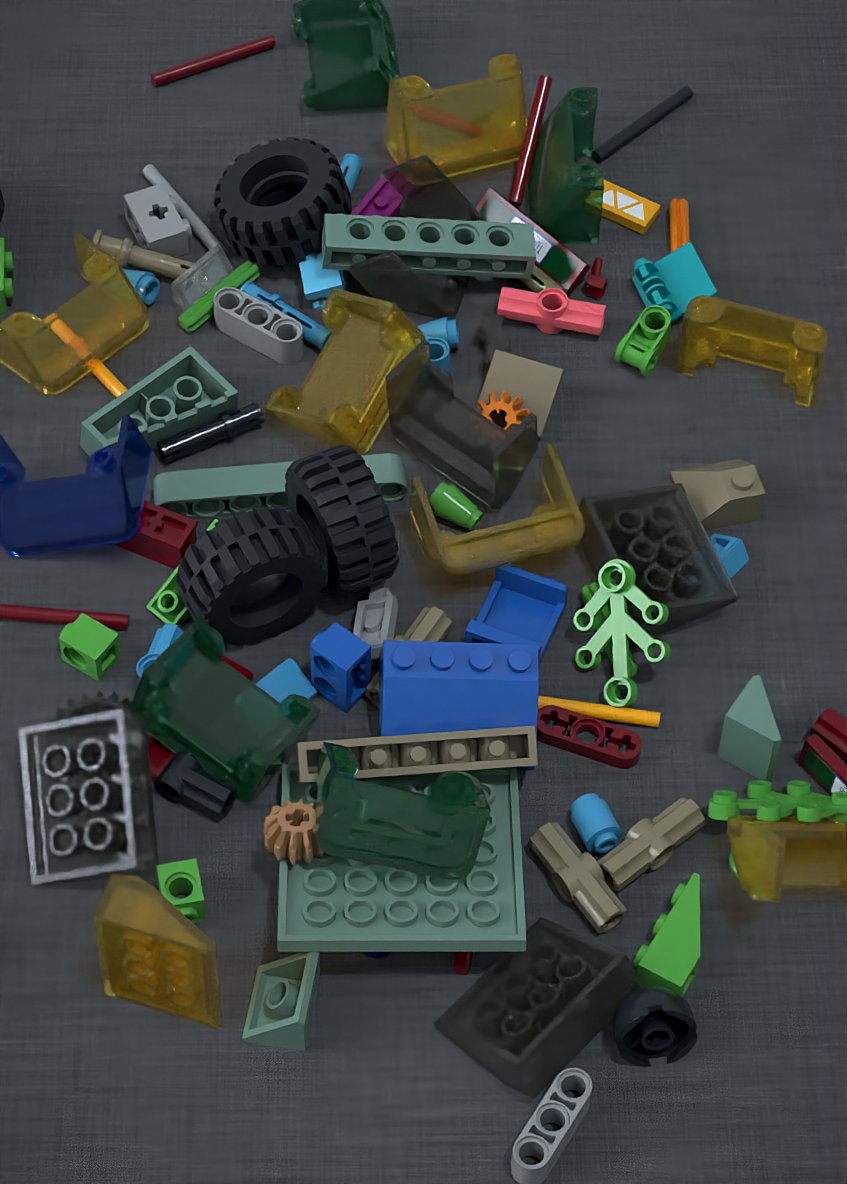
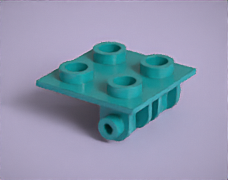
(673, 280)

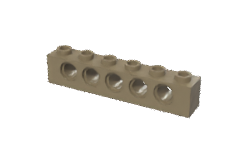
(428, 752)

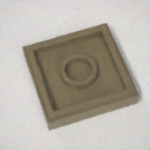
(524, 378)

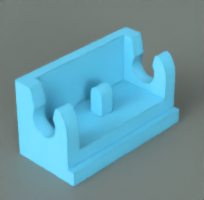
(319, 281)

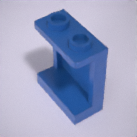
(519, 610)

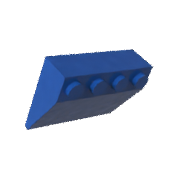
(456, 687)

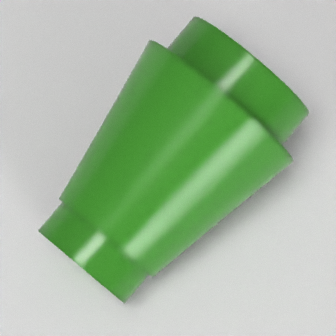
(454, 506)

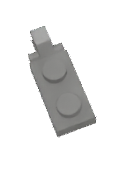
(376, 618)

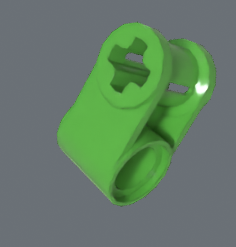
(642, 345)

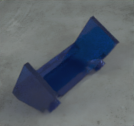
(78, 508)

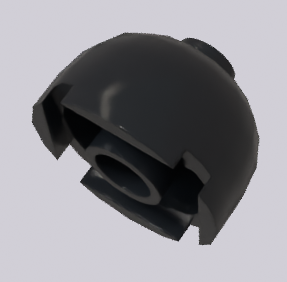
(654, 1025)

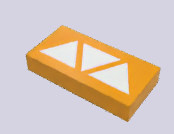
(628, 208)

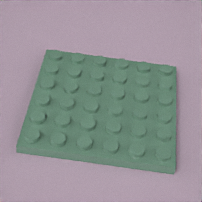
(378, 908)

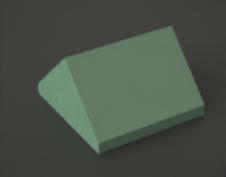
(751, 733)
(283, 1002)

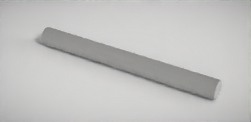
(185, 211)

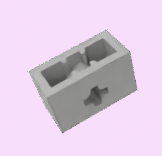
(157, 221)

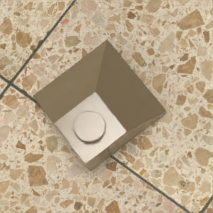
(723, 492)

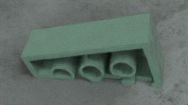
(163, 403)

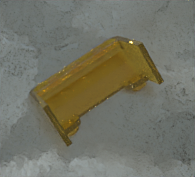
(80, 332)
(547, 531)
(787, 854)

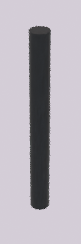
(642, 124)

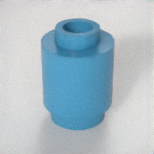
(595, 823)

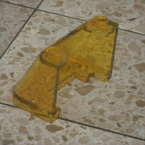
(462, 123)
(756, 337)
(346, 387)

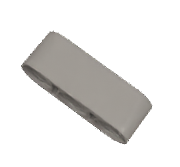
(258, 325)
(556, 1109)

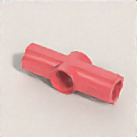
(551, 311)

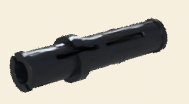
(217, 429)

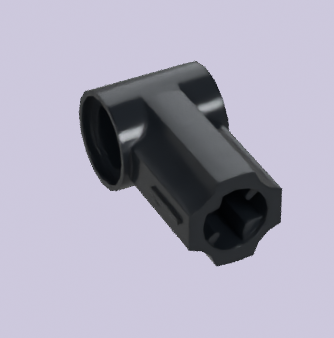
(188, 782)

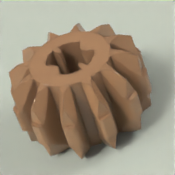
(291, 832)

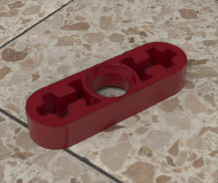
(595, 751)

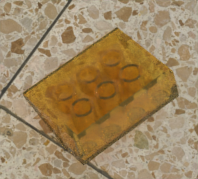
(156, 953)

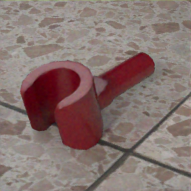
(596, 284)

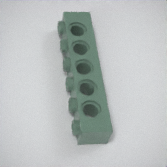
(431, 244)

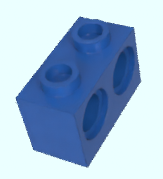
(340, 666)

